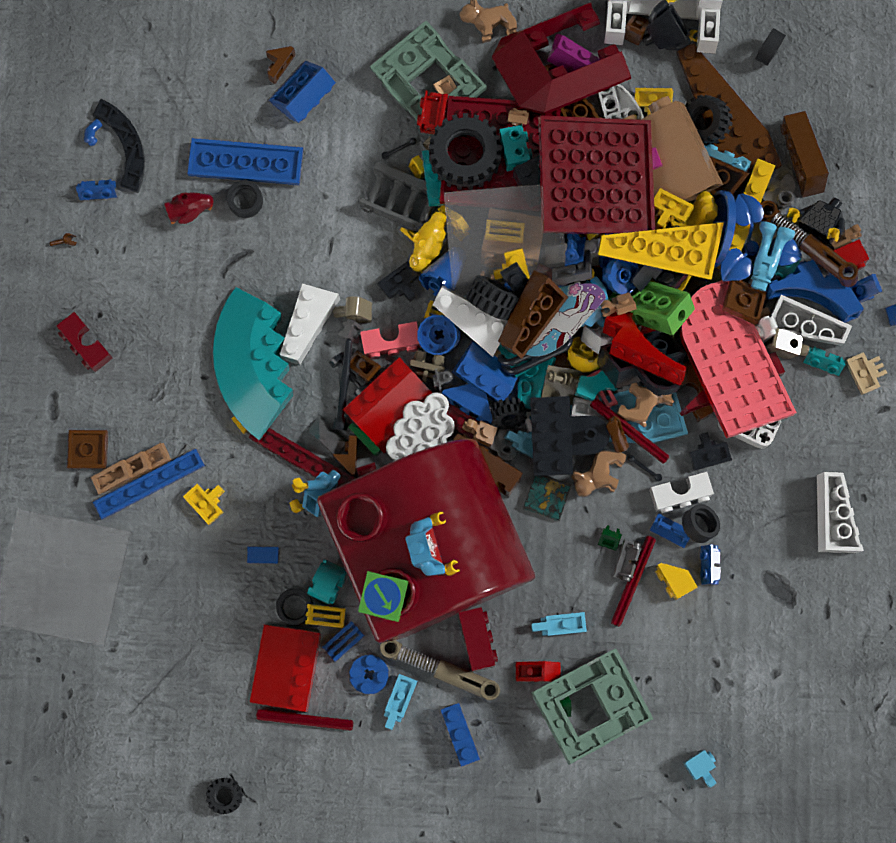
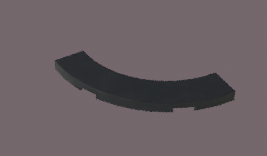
(130, 141)

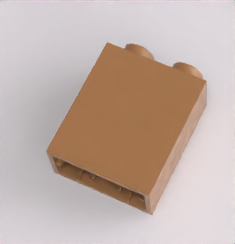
(685, 161)

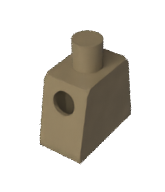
(786, 345)

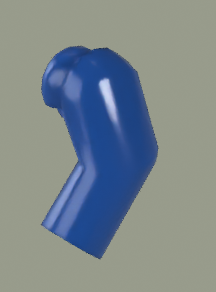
(90, 132)

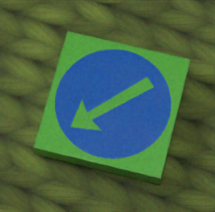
(383, 596)

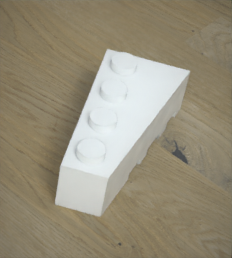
(307, 320)
(809, 322)
(475, 323)
(835, 516)

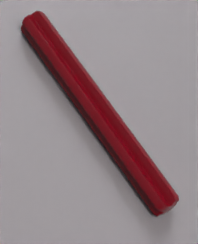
(631, 432)
(631, 586)
(302, 719)

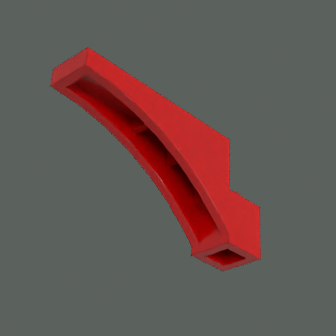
(634, 348)

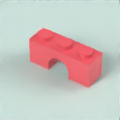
(375, 345)

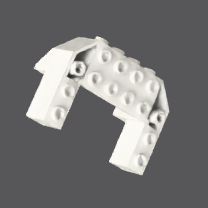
(703, 10)

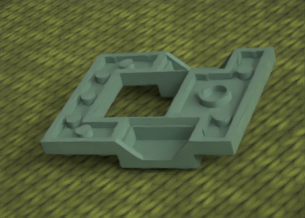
(412, 58)
(615, 693)

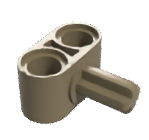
(356, 309)

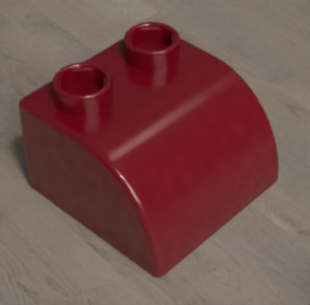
(376, 514)

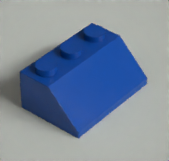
(302, 91)
(484, 372)

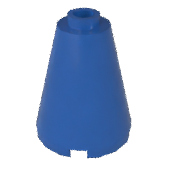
(437, 274)

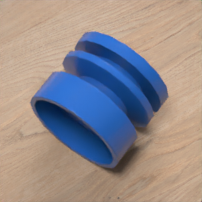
(428, 337)

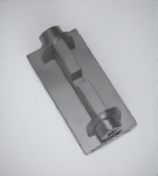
(442, 380)
(624, 568)

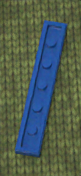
(148, 484)

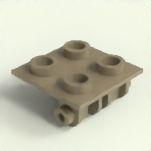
(561, 382)

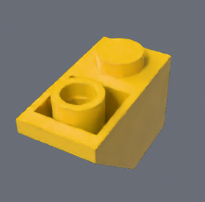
(678, 580)

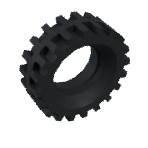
(471, 174)

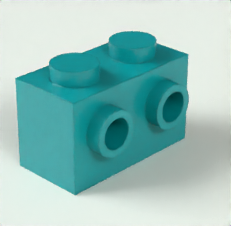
(514, 146)

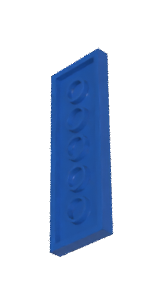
(245, 161)

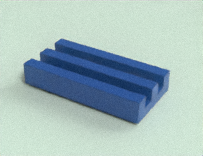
(337, 636)

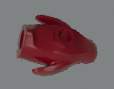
(188, 206)

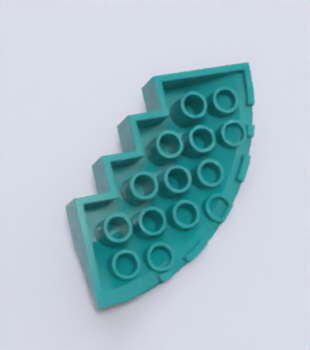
(248, 361)

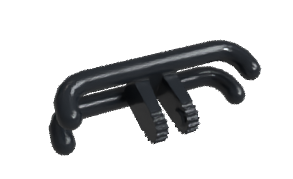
(535, 360)

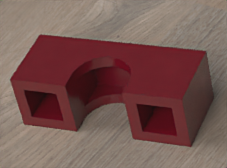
(94, 355)

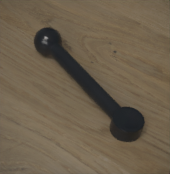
(385, 155)
(658, 477)

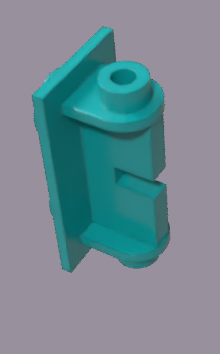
(832, 364)

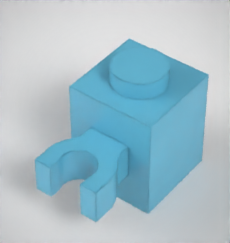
(700, 765)

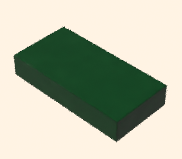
(365, 439)

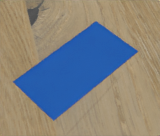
(262, 555)

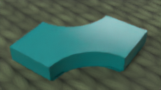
(590, 386)

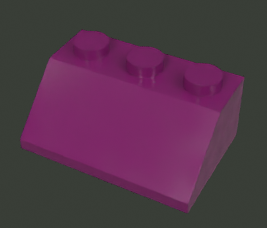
(569, 54)

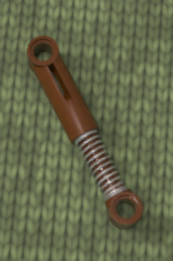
(813, 247)

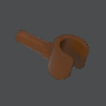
(65, 240)

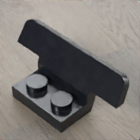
(664, 277)

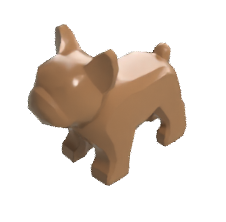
(488, 18)
(644, 404)
(598, 475)

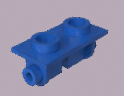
(89, 190)
(575, 249)
(669, 530)
(709, 555)

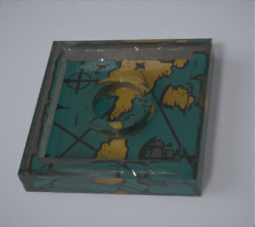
(547, 497)

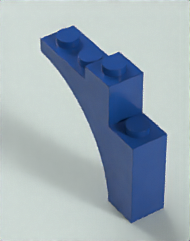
(811, 284)

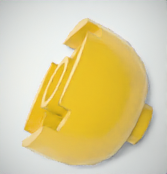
(582, 357)

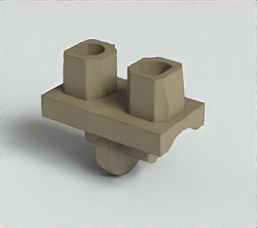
(419, 361)

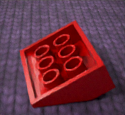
(384, 400)
(285, 668)

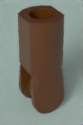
(617, 434)

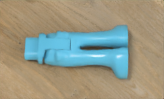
(765, 265)

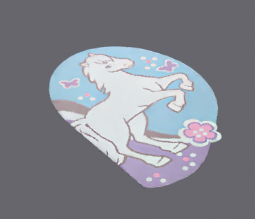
(581, 303)

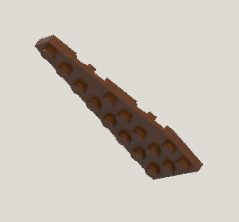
(747, 133)

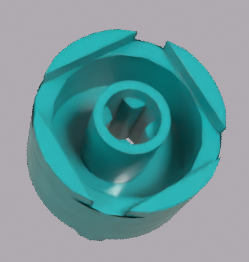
(326, 582)

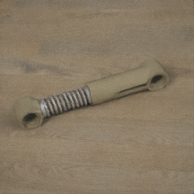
(442, 670)

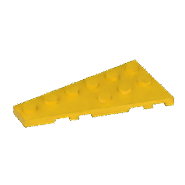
(677, 249)

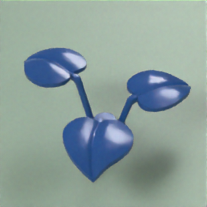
(738, 263)

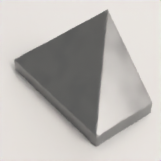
(327, 436)

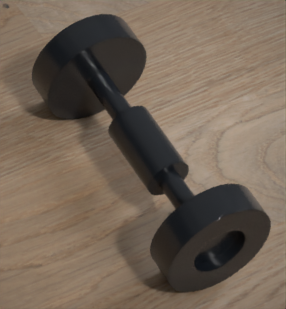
(338, 360)

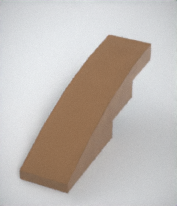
(131, 468)

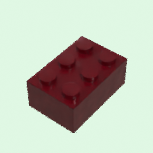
(478, 639)

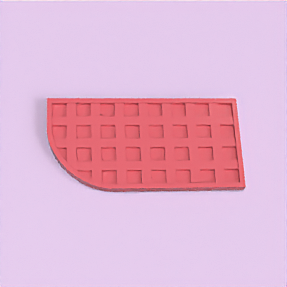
(732, 365)

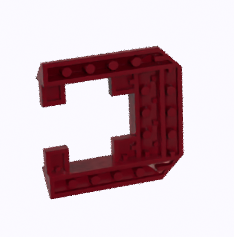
(550, 90)

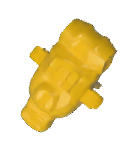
(704, 211)
(426, 241)

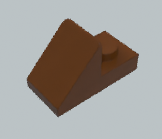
(635, 29)
(282, 58)
(364, 366)
(349, 461)

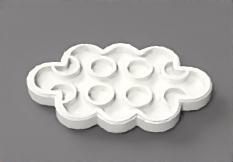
(422, 427)

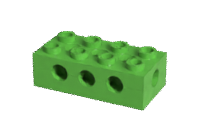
(660, 307)

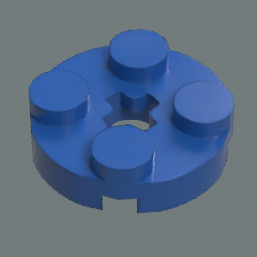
(613, 276)
(380, 674)

